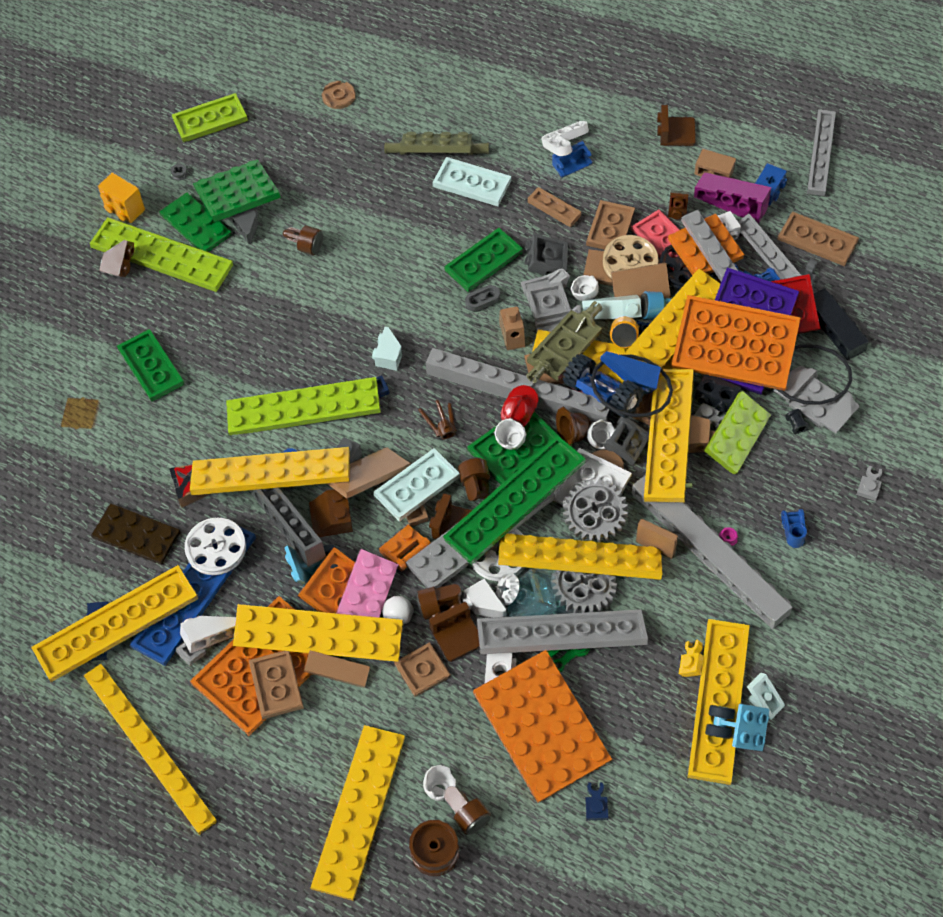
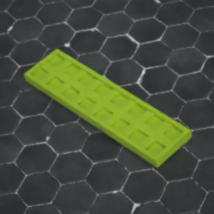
(165, 254)
(303, 406)

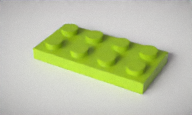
(209, 117)
(737, 432)

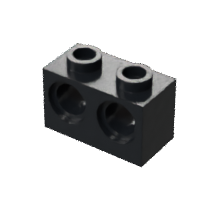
(719, 390)

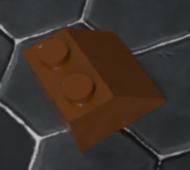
(330, 514)

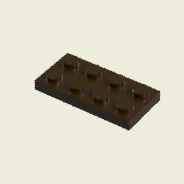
(135, 533)

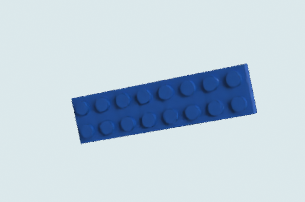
(163, 637)

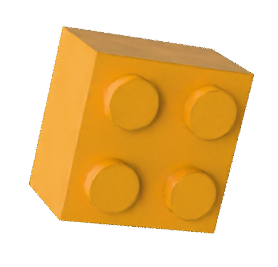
(121, 198)

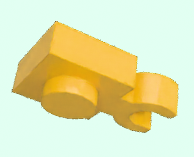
(692, 661)

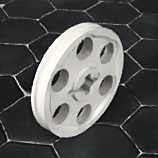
(206, 548)
(491, 560)

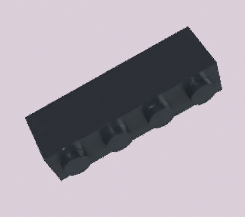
(839, 326)

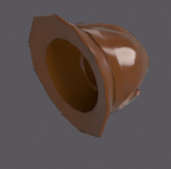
(571, 426)

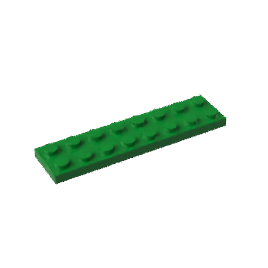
(514, 499)

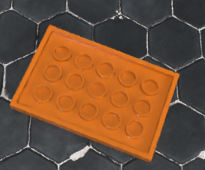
(736, 342)
(230, 684)
(542, 726)

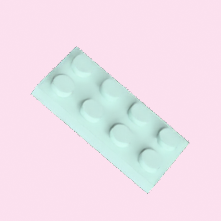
(472, 181)
(416, 484)

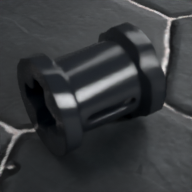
(797, 421)

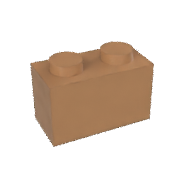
(714, 164)

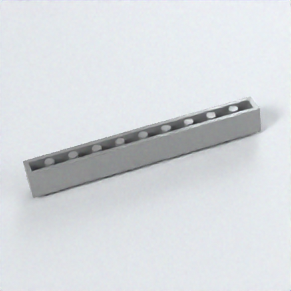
(502, 382)
(719, 558)

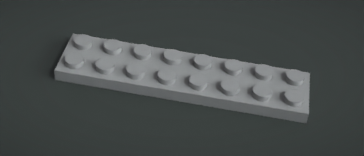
(441, 562)
(561, 631)

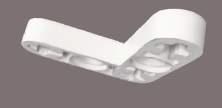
(558, 140)

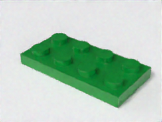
(195, 223)
(483, 259)
(150, 365)

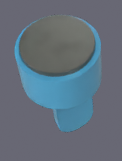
(652, 304)

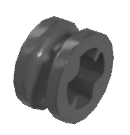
(179, 176)

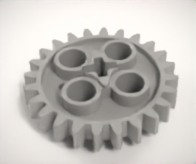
(588, 495)
(583, 585)

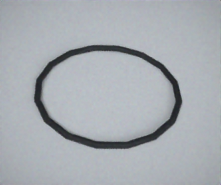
(827, 400)
(626, 413)

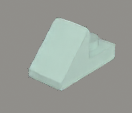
(765, 695)

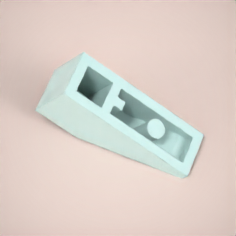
(616, 307)

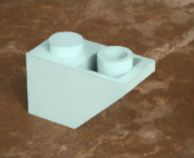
(388, 351)

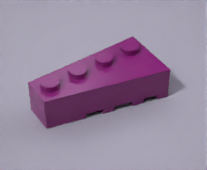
(733, 195)

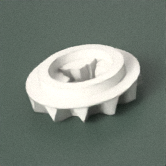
(508, 581)

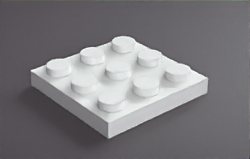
(595, 469)

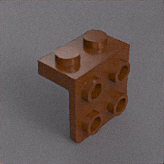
(675, 130)
(446, 516)
(455, 631)

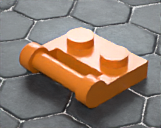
(401, 544)

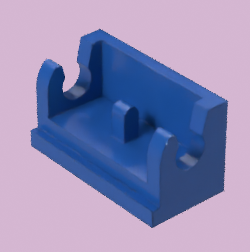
(572, 162)

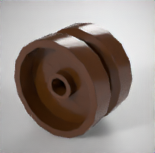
(432, 835)

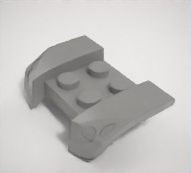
(548, 299)
(805, 386)

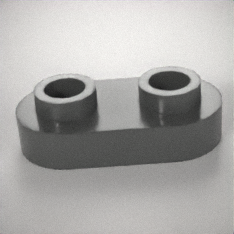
(481, 298)

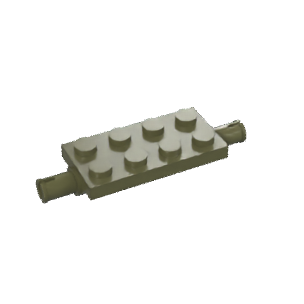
(437, 143)
(564, 342)

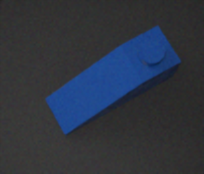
(636, 371)

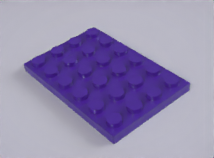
(755, 293)

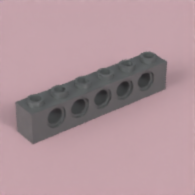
(290, 524)

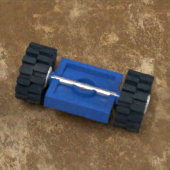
(621, 396)

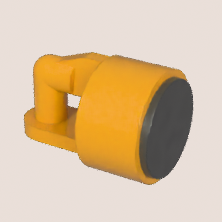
(624, 332)

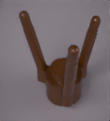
(445, 428)

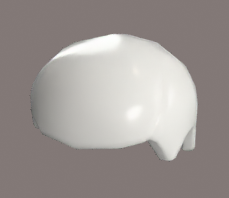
(587, 285)
(600, 432)
(510, 434)
(398, 608)
(435, 776)

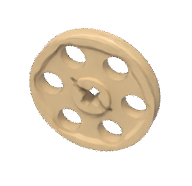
(629, 252)

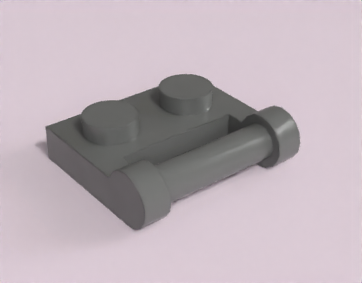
(633, 442)

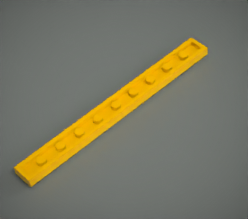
(150, 749)

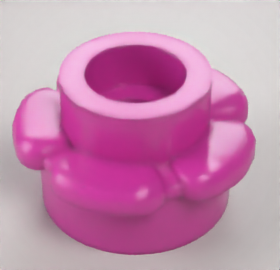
(731, 533)

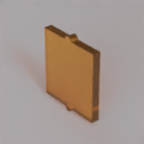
(79, 413)

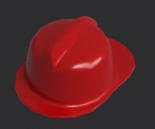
(520, 404)

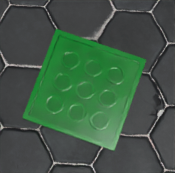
(236, 190)
(504, 462)

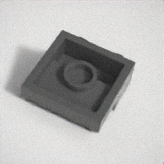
(546, 254)

